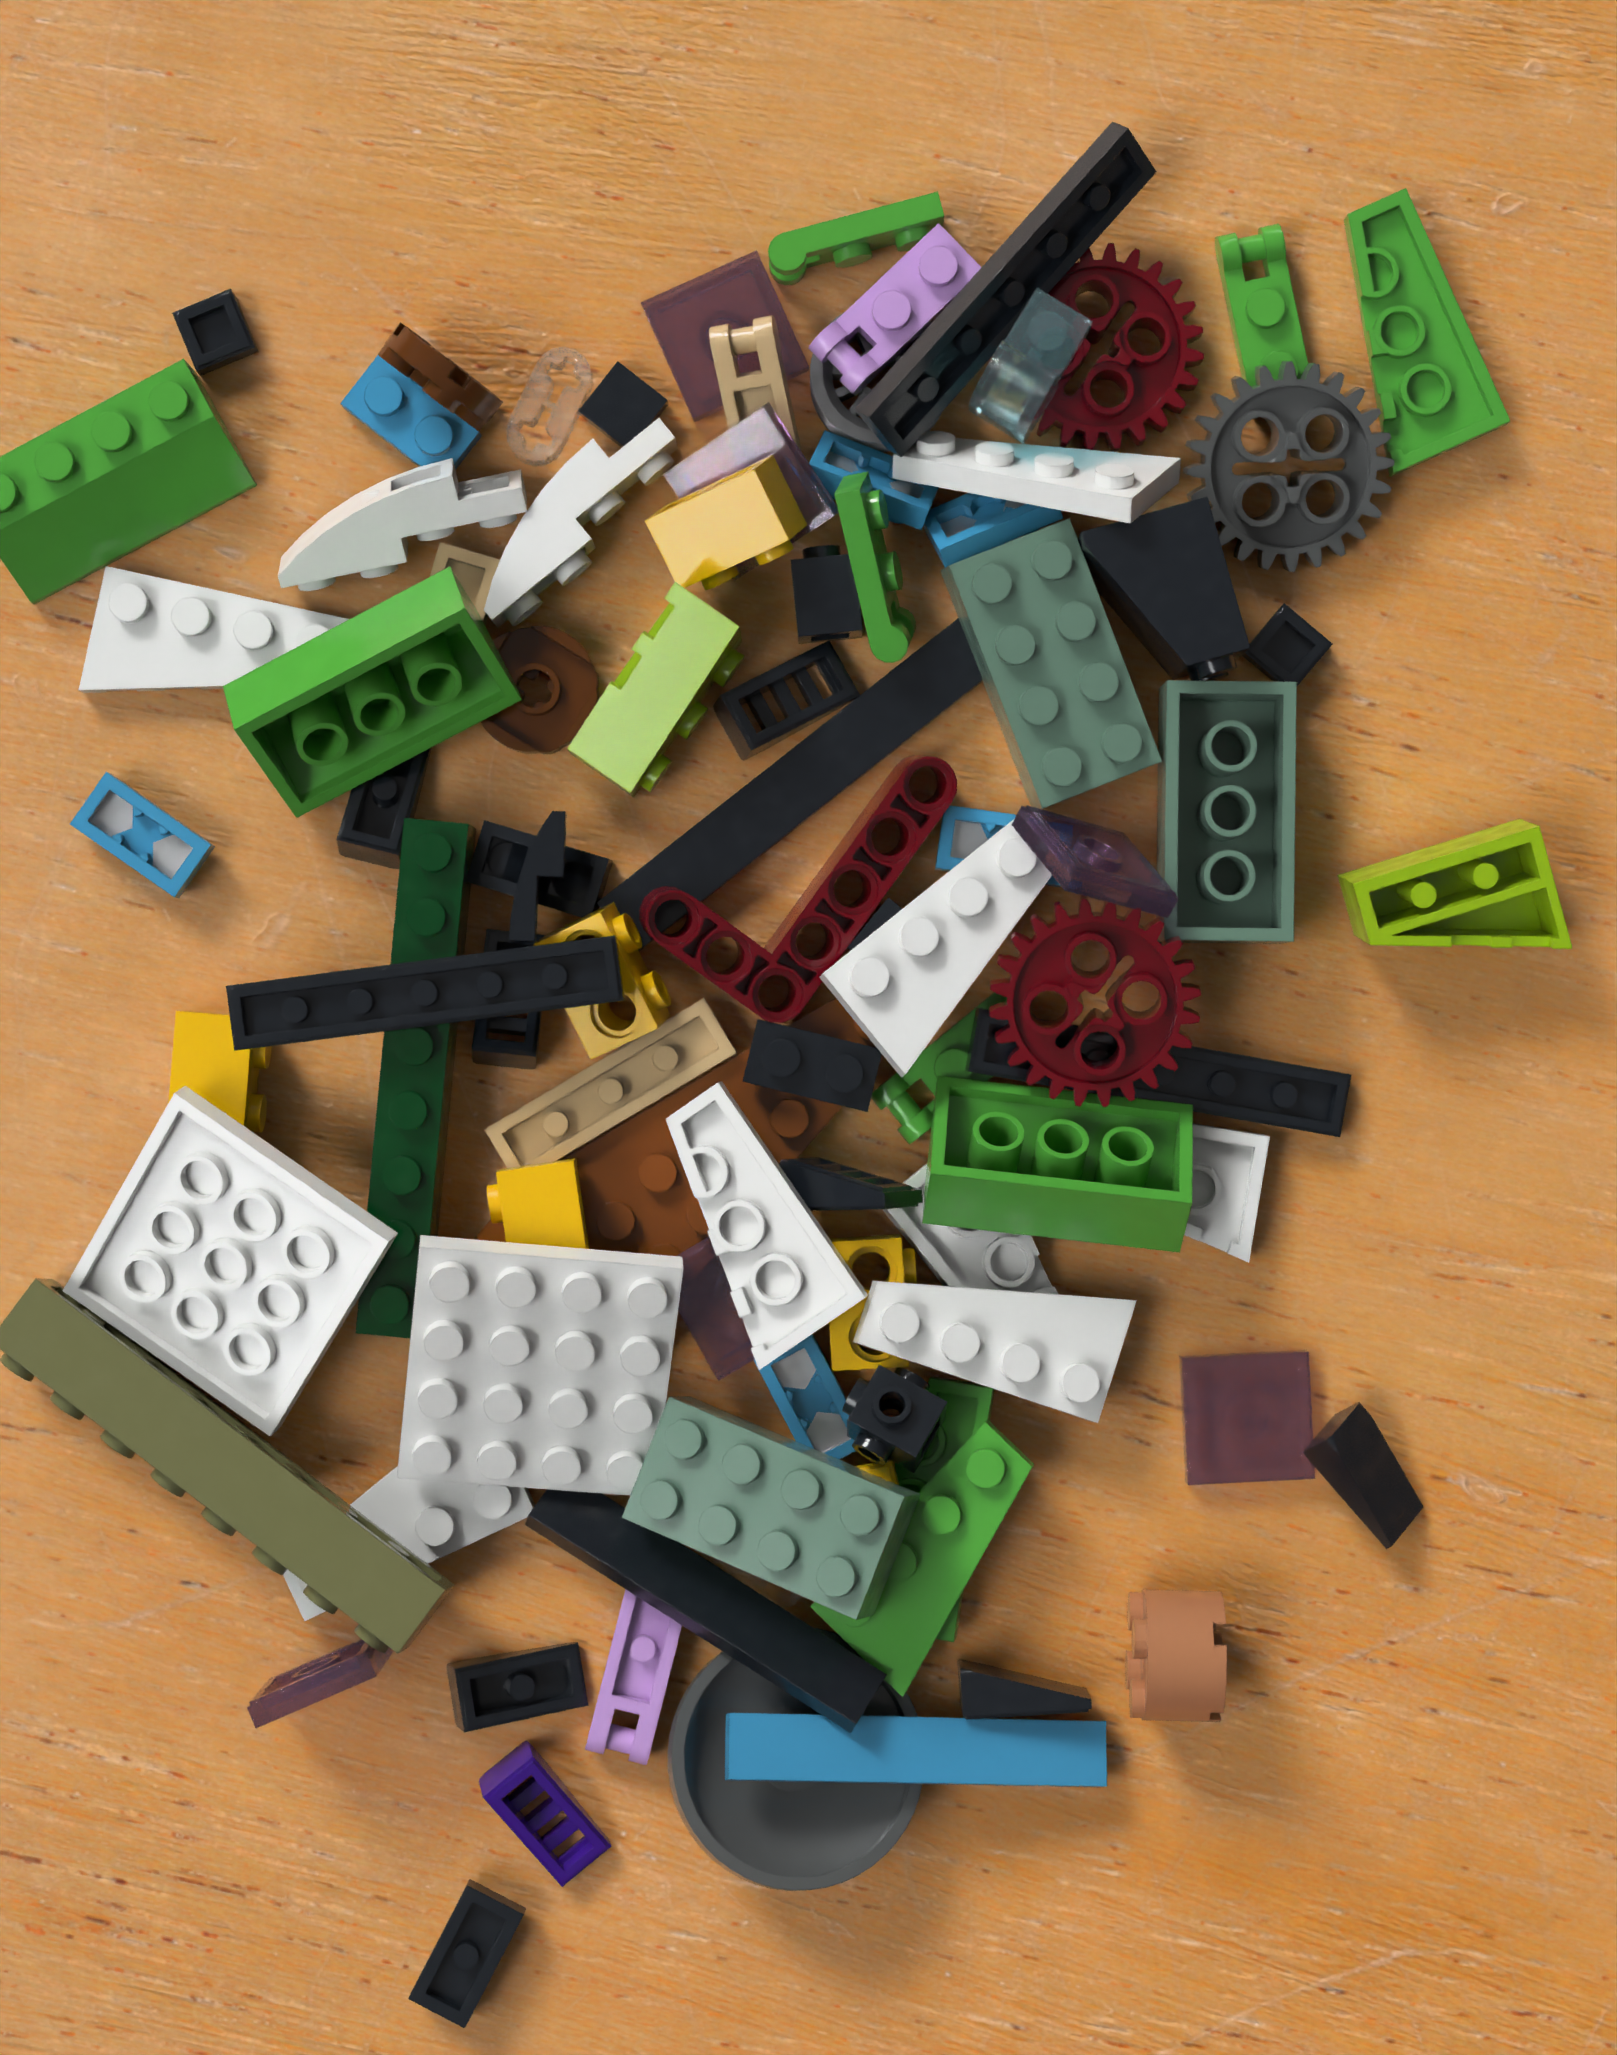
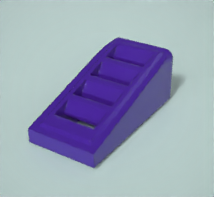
(510, 1773)

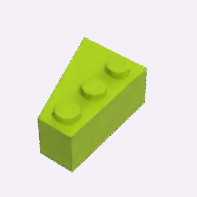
(659, 693)
(1463, 891)

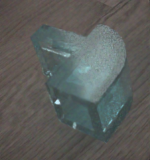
(1029, 365)

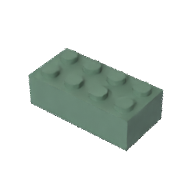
(1051, 665)
(1227, 809)
(771, 1506)

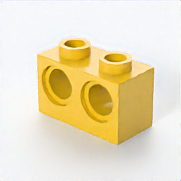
(596, 1024)
(902, 1269)

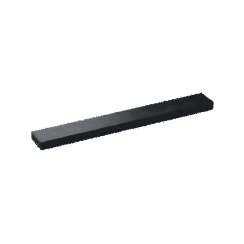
(804, 779)

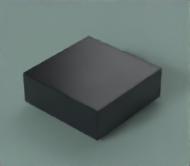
(215, 332)
(622, 405)
(1286, 647)

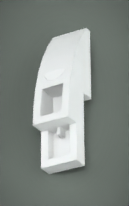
(373, 526)
(551, 536)

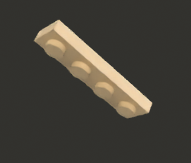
(612, 1089)

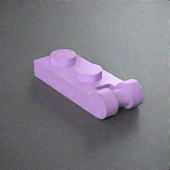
(896, 308)
(634, 1679)

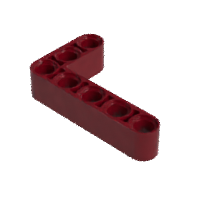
(816, 903)

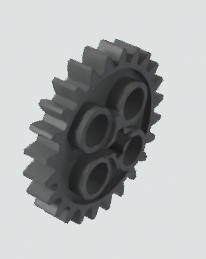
(1288, 408)

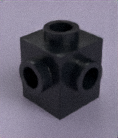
(895, 1438)

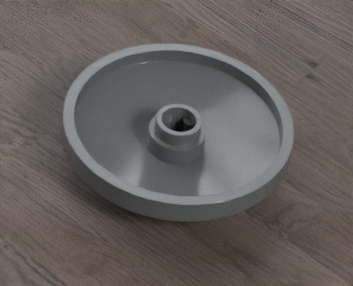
(778, 1830)

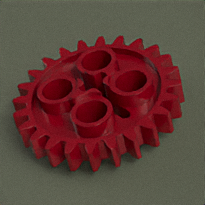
(1145, 380)
(1140, 1036)

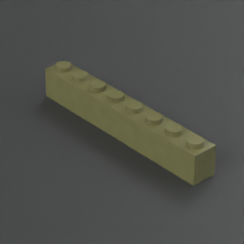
(221, 1465)

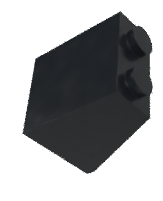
(1171, 588)

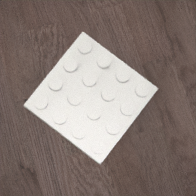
(229, 1260)
(536, 1364)

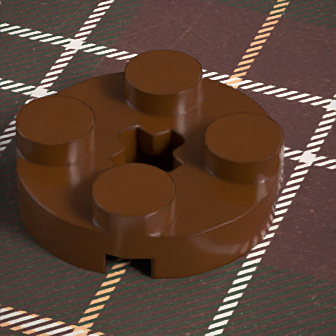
(440, 377)
(572, 682)

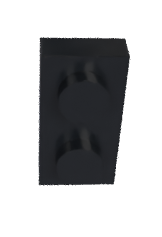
(812, 1065)
(467, 1953)

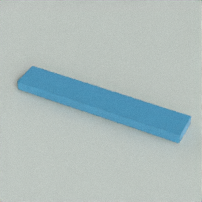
(916, 1750)

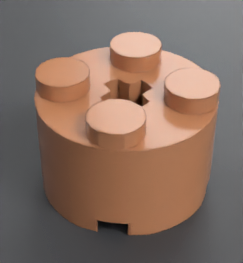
(1176, 1655)

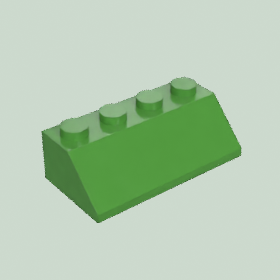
(115, 480)
(370, 693)
(1057, 1169)

